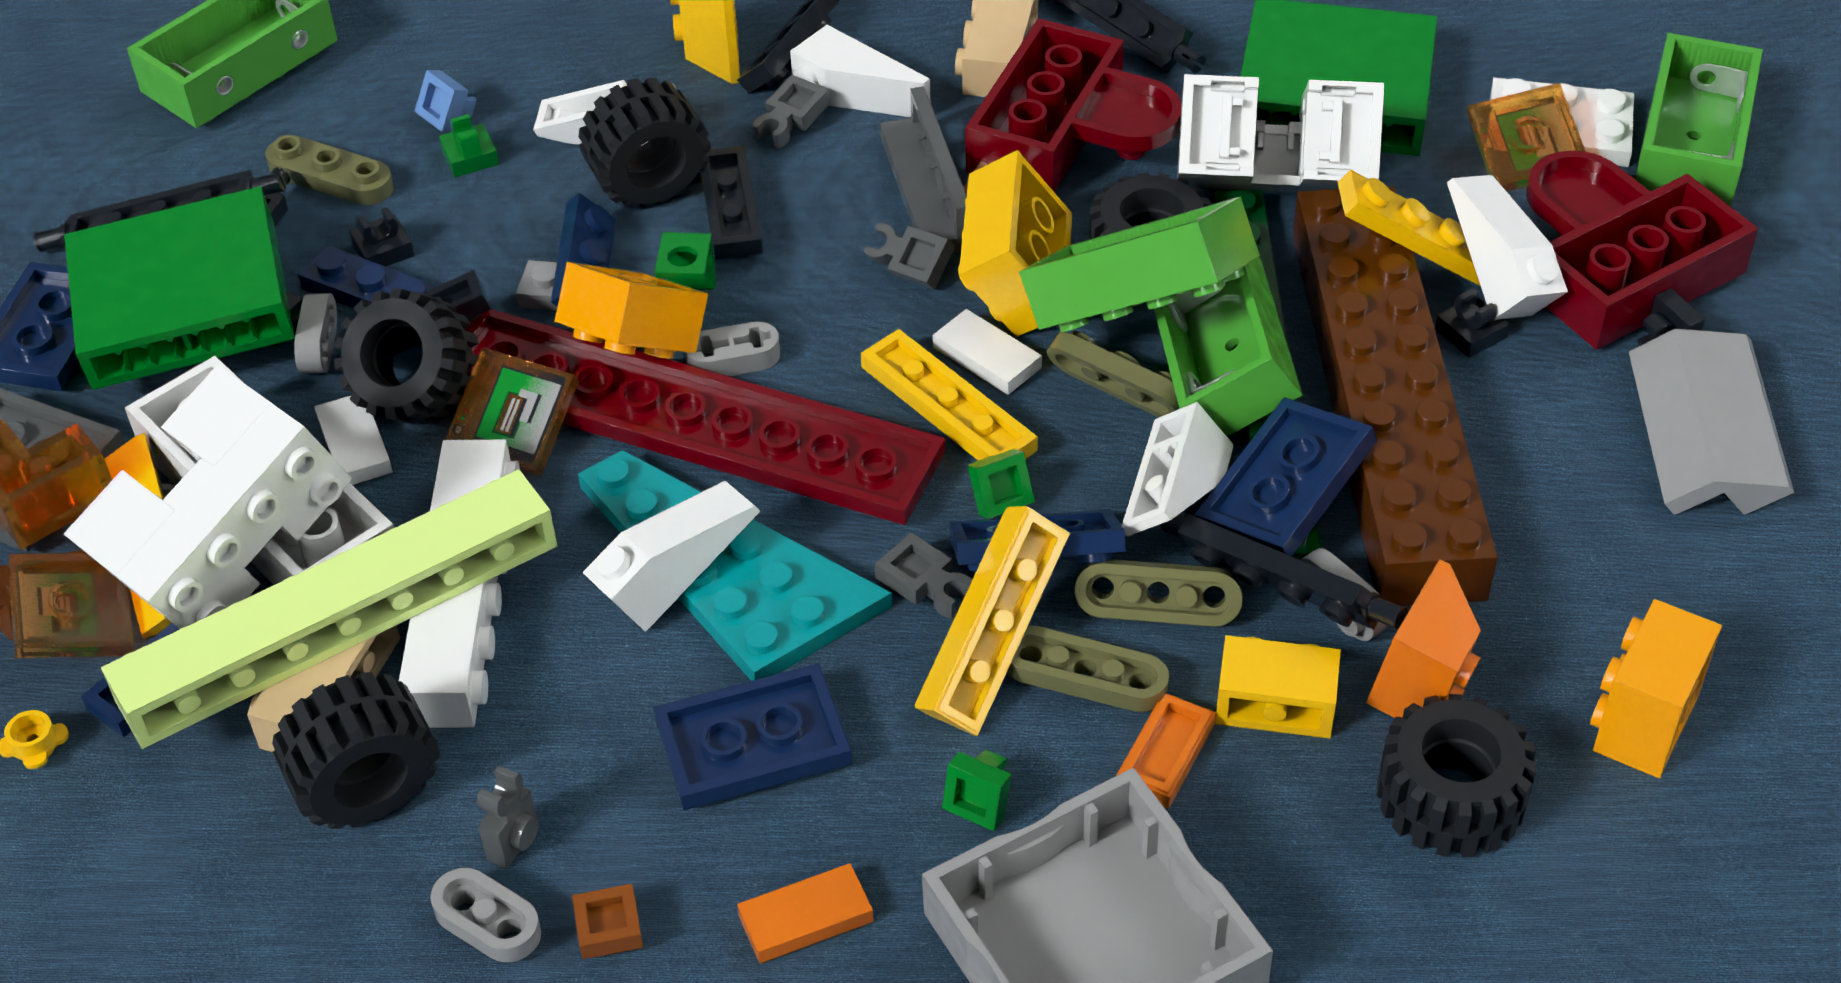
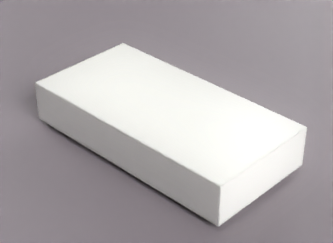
(987, 351)
(353, 439)

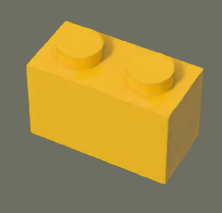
(1278, 686)

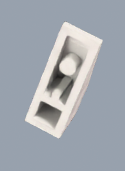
(856, 73)
(1506, 247)
(1179, 466)
(665, 554)

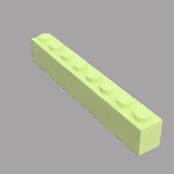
(329, 608)

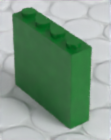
(1342, 43)
(176, 288)

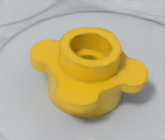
(32, 738)

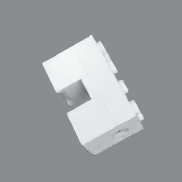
(1232, 150)
(250, 480)

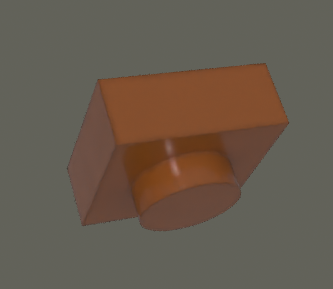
(607, 921)

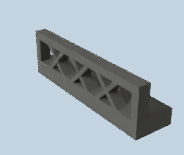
(925, 171)

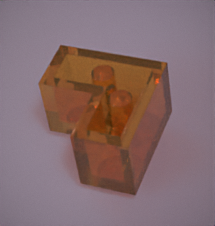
(47, 482)

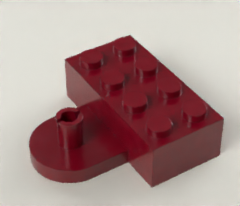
(1065, 92)
(1630, 242)

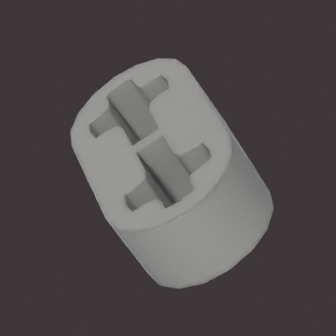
(315, 333)
(734, 349)

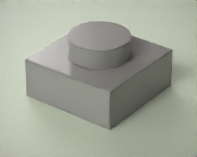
(537, 286)

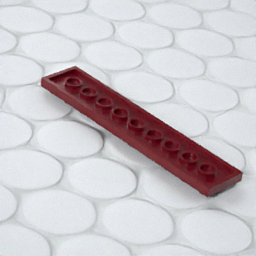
(728, 421)

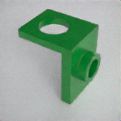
(687, 260)

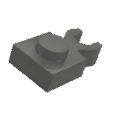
(793, 105)
(915, 256)
(920, 571)
(509, 818)

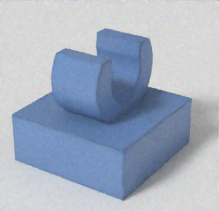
(442, 100)

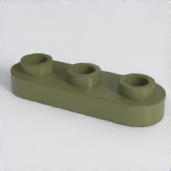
(331, 170)
(1113, 373)
(1182, 604)
(1113, 669)

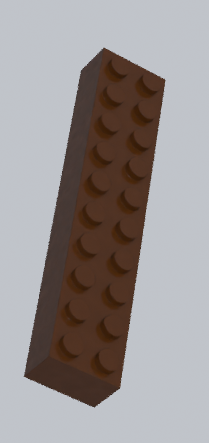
(1387, 371)

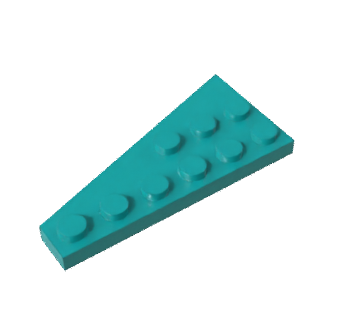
(763, 593)

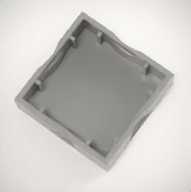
(1093, 899)

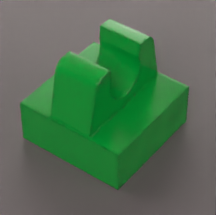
(468, 147)
(1000, 483)
(977, 788)

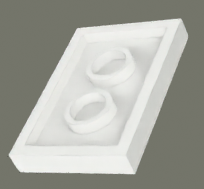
(1600, 116)

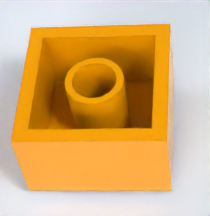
(630, 310)
(1653, 686)

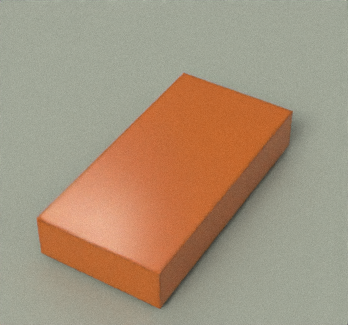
(1169, 745)
(805, 913)

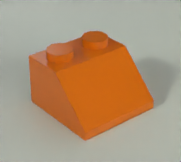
(1430, 648)

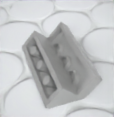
(1709, 420)

